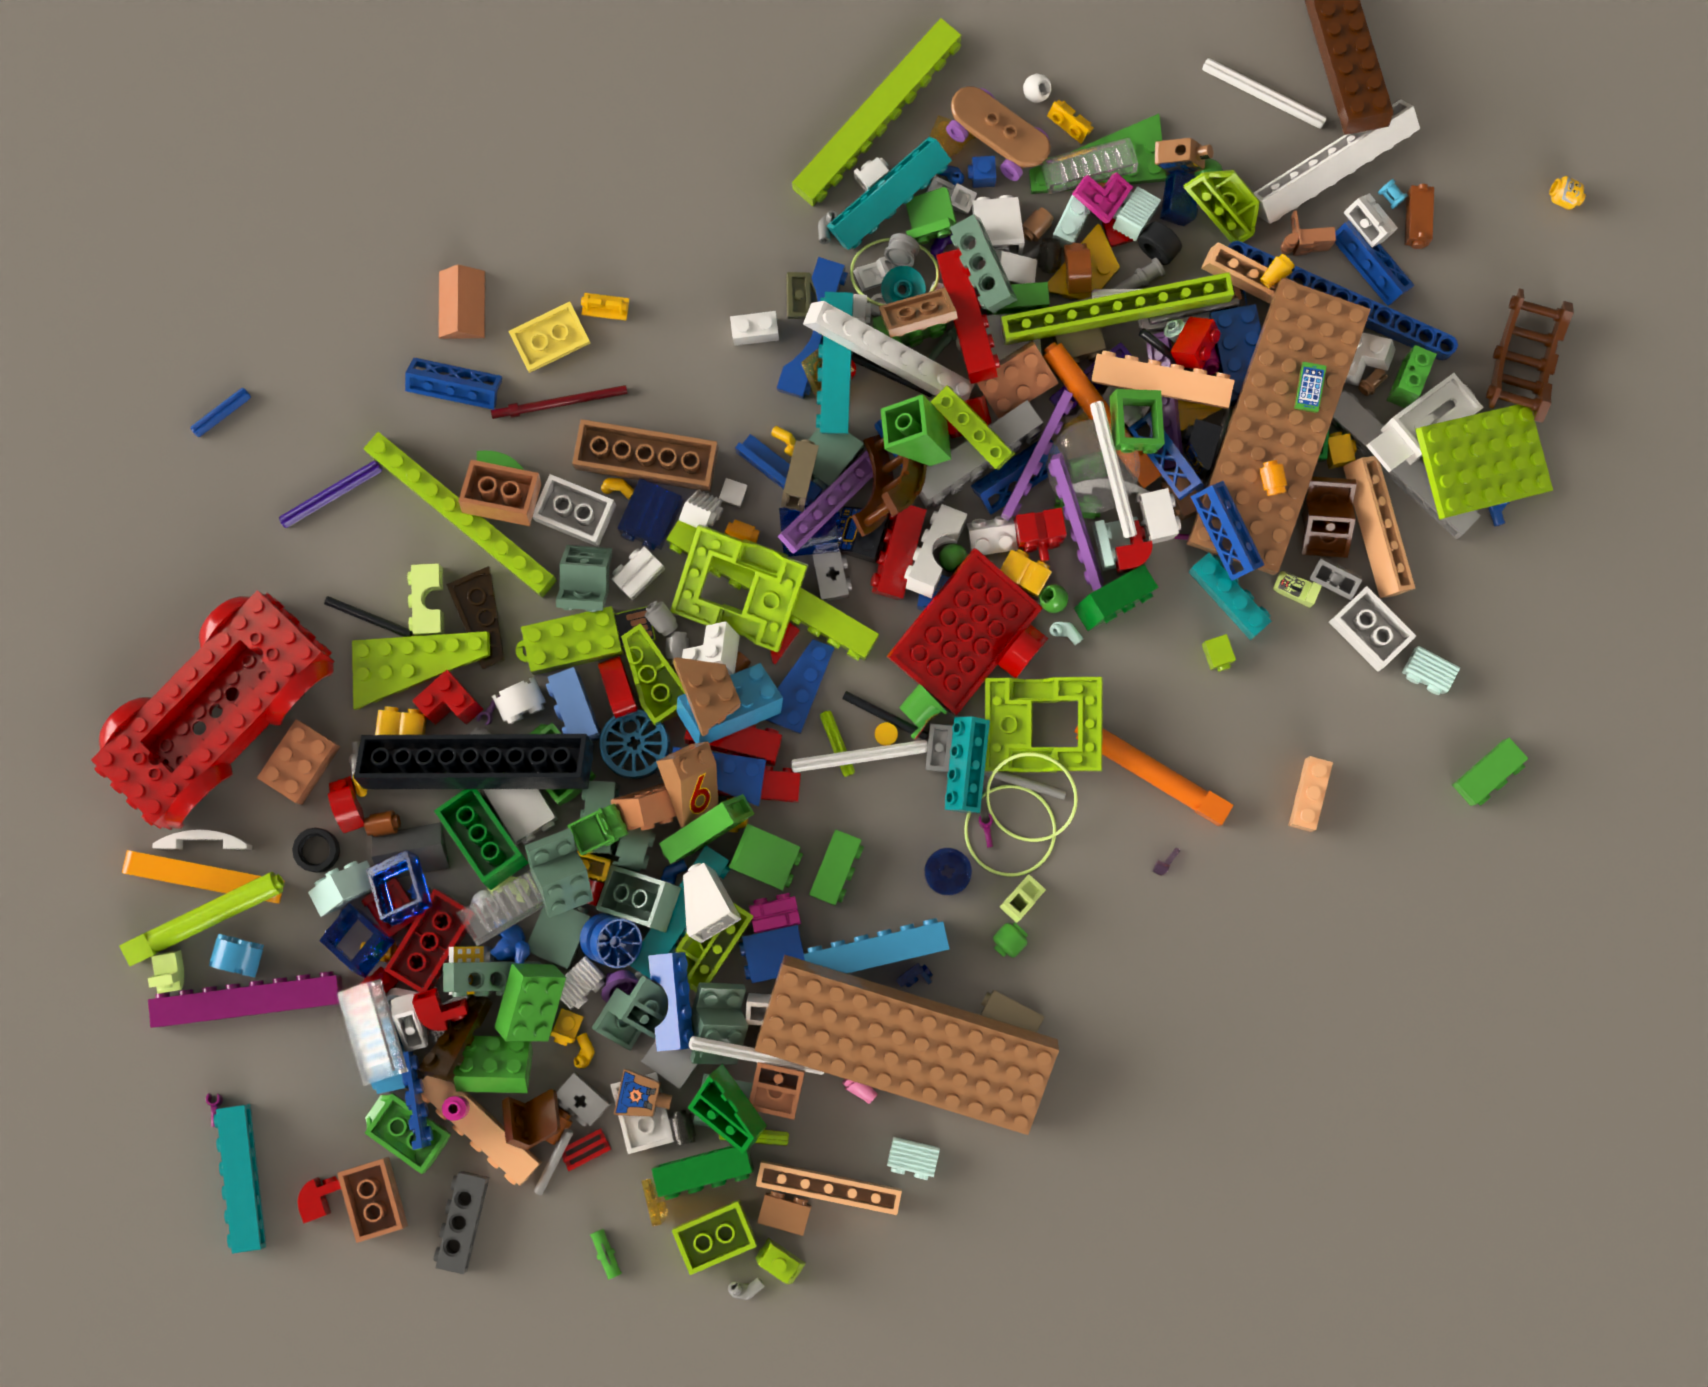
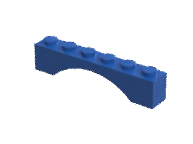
(825, 278)

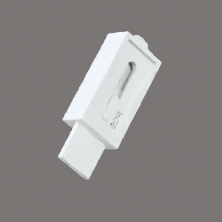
(1442, 403)

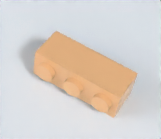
(1310, 794)

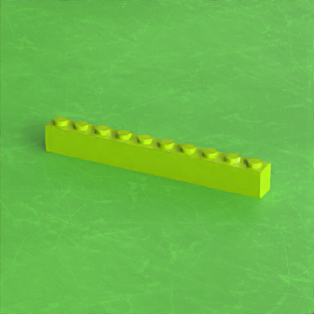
(876, 112)
(1117, 308)
(448, 506)
(809, 610)

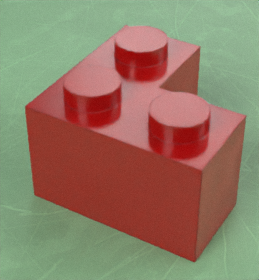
(447, 695)

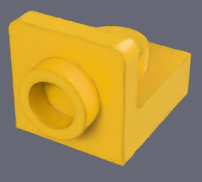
(566, 1027)

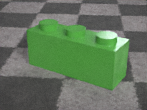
(1490, 772)
(836, 868)

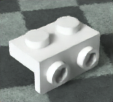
(992, 535)

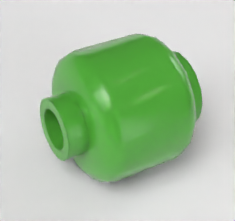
(1010, 940)

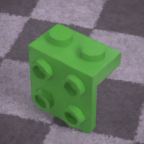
(931, 215)

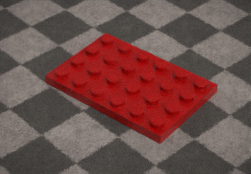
(964, 631)

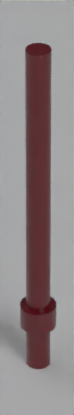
(515, 410)

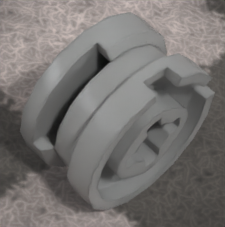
(902, 250)

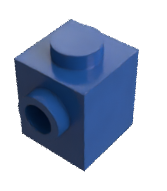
(982, 171)

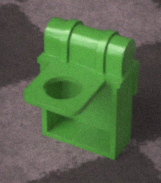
(598, 829)

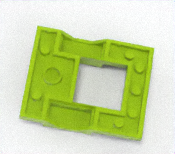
(770, 595)
(1011, 723)

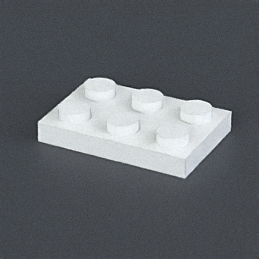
(644, 1131)

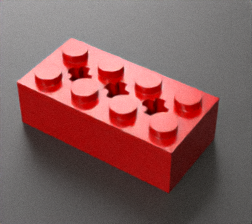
(415, 943)

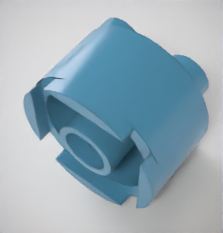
(236, 955)

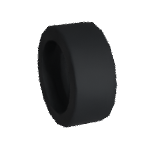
(298, 850)

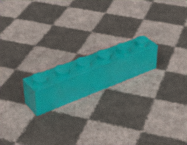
(889, 193)
(835, 374)
(659, 942)
(240, 1178)

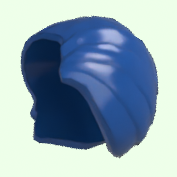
(512, 945)

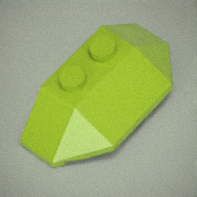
(1226, 202)
(708, 957)

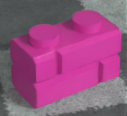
(775, 913)

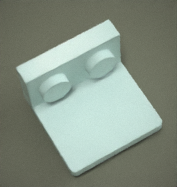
(1107, 538)

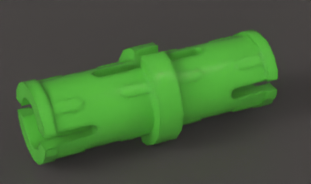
(612, 1269)

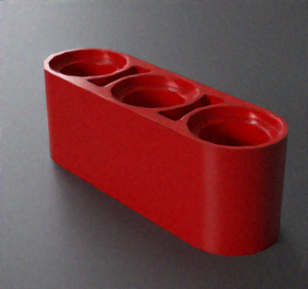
(617, 687)

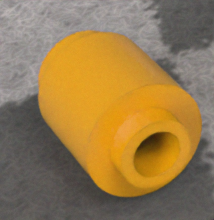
(1273, 478)
(742, 531)

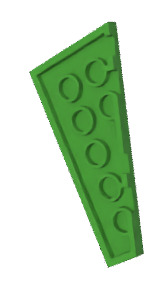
(1143, 137)

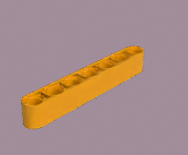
(187, 873)

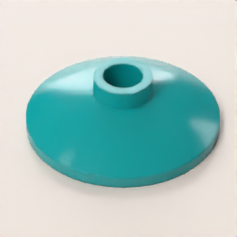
(902, 276)

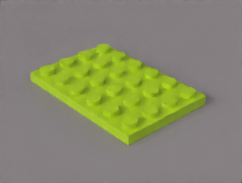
(1483, 460)

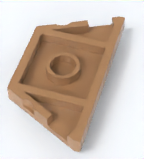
(707, 691)

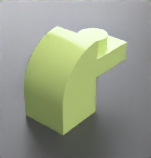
(1022, 898)
(168, 972)

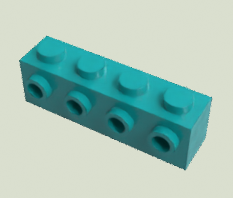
(1230, 596)
(967, 764)

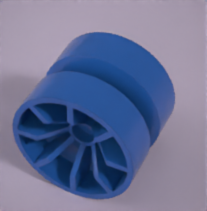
(611, 940)

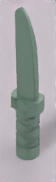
(951, 334)

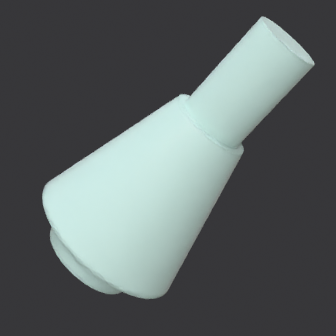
(1174, 329)

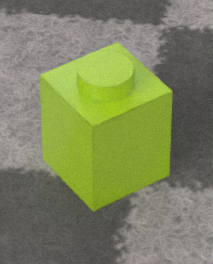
(1219, 653)

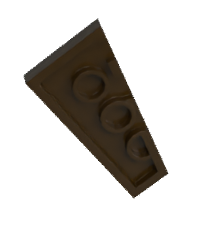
(478, 610)
(449, 1047)

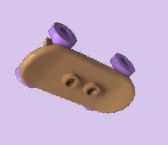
(998, 128)

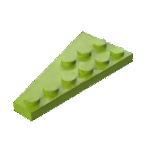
(400, 663)

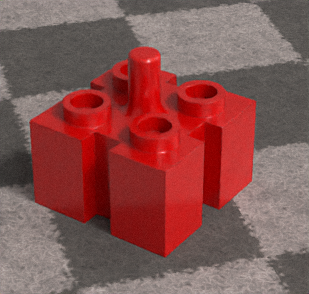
(1040, 530)

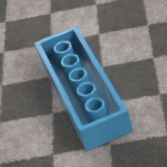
(881, 950)

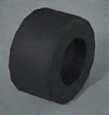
(1159, 242)

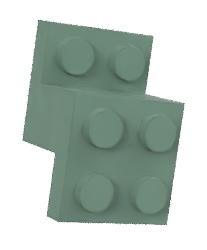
(584, 578)
(559, 872)
(630, 1015)
(718, 1018)

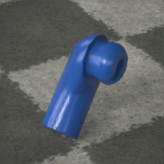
(670, 872)

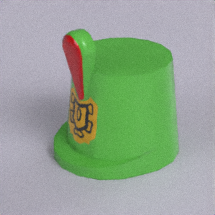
(921, 708)

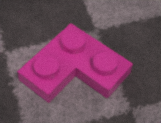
(1103, 201)

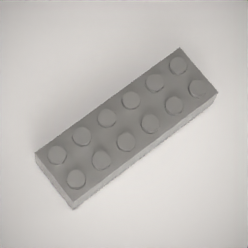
(967, 463)

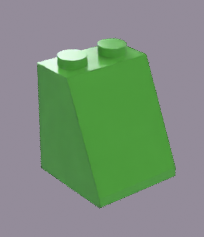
(916, 431)
(766, 858)

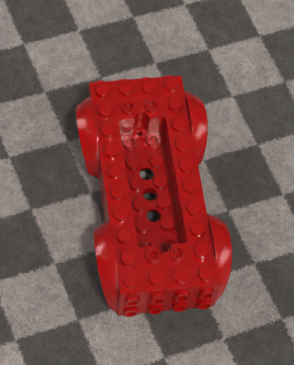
(151, 741)

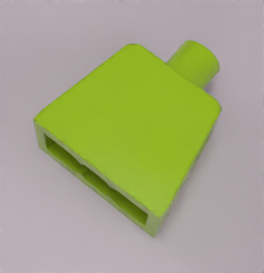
(779, 1261)

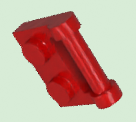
(398, 898)

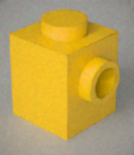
(1340, 450)

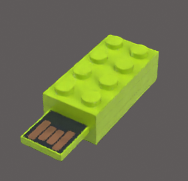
(578, 638)

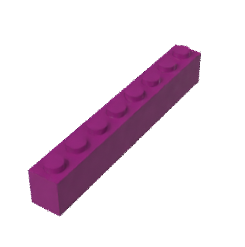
(244, 1001)

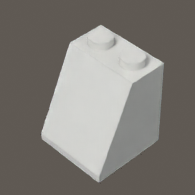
(1002, 222)
(706, 903)

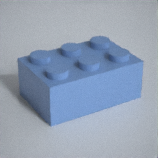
(573, 704)

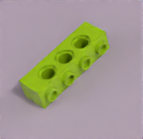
(972, 427)

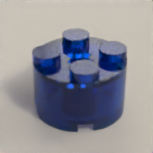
(954, 860)

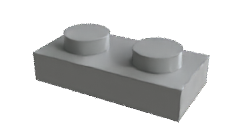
(939, 748)

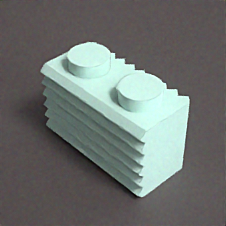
(1136, 213)
(1071, 222)
(1430, 670)
(913, 1157)

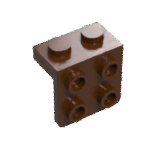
(531, 1121)

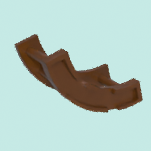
(1546, 365)
(888, 493)

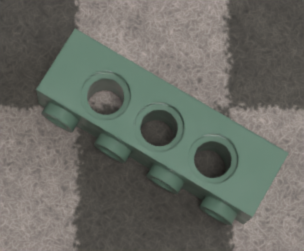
(1002, 292)
(456, 977)

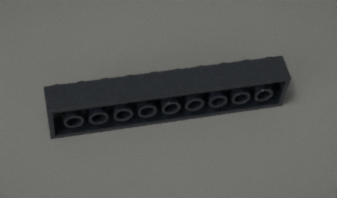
(474, 761)

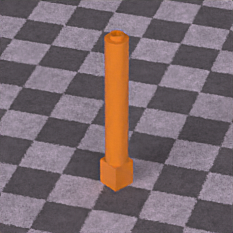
(1086, 394)
(1177, 786)

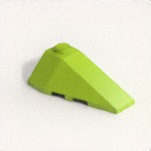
(653, 676)

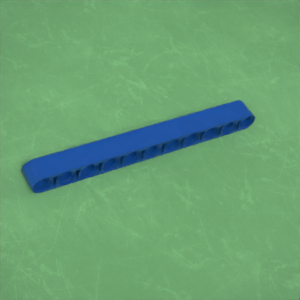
(1393, 317)

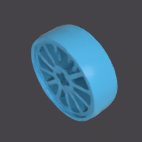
(627, 740)

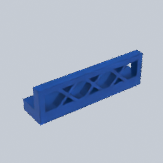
(1372, 264)
(451, 386)
(1175, 455)
(770, 464)
(1001, 479)
(1236, 531)

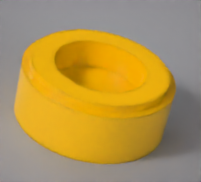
(886, 734)

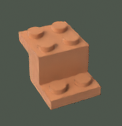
(776, 1090)

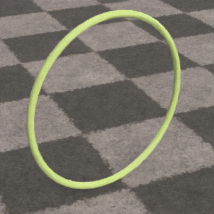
(884, 240)
(1023, 838)
(1034, 867)

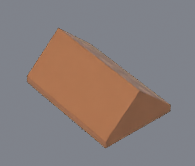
(461, 303)

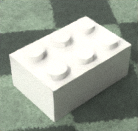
(574, 510)
(1372, 629)

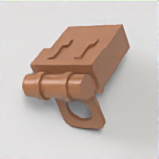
(1307, 240)

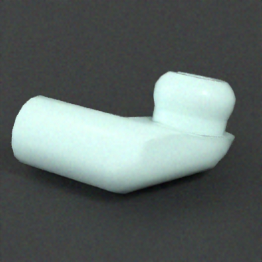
(1066, 629)

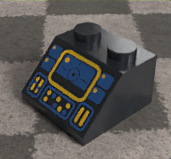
(1200, 445)
(853, 543)

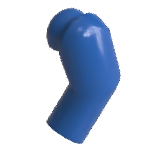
(953, 174)
(1496, 514)

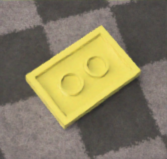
(549, 337)

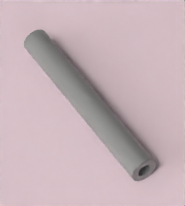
(553, 1161)

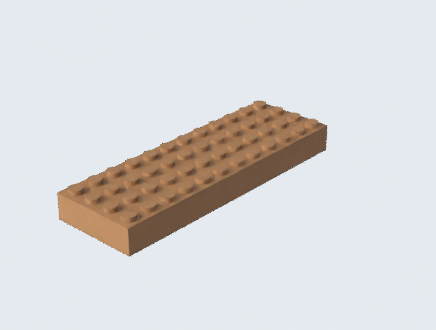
(1266, 427)
(906, 1045)

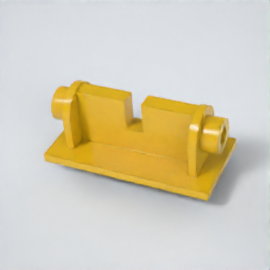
(1063, 116)
(605, 306)

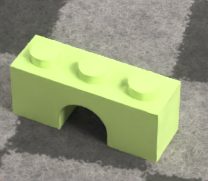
(424, 580)

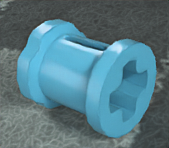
(1392, 193)

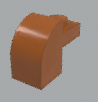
(1078, 268)

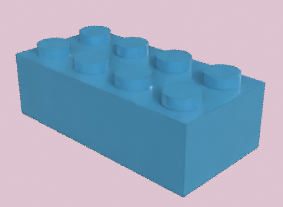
(758, 702)

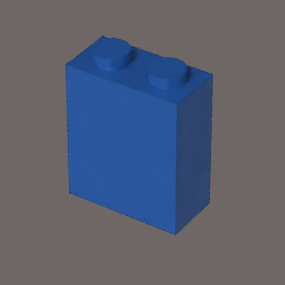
(766, 952)

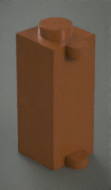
(1419, 216)

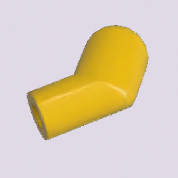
(786, 437)
(617, 484)
(586, 1052)

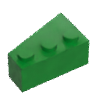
(1116, 597)
(728, 1110)

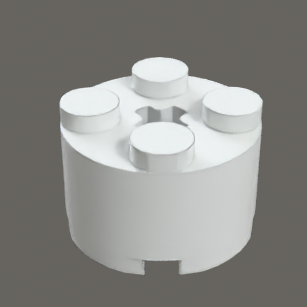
(519, 700)

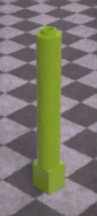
(202, 918)

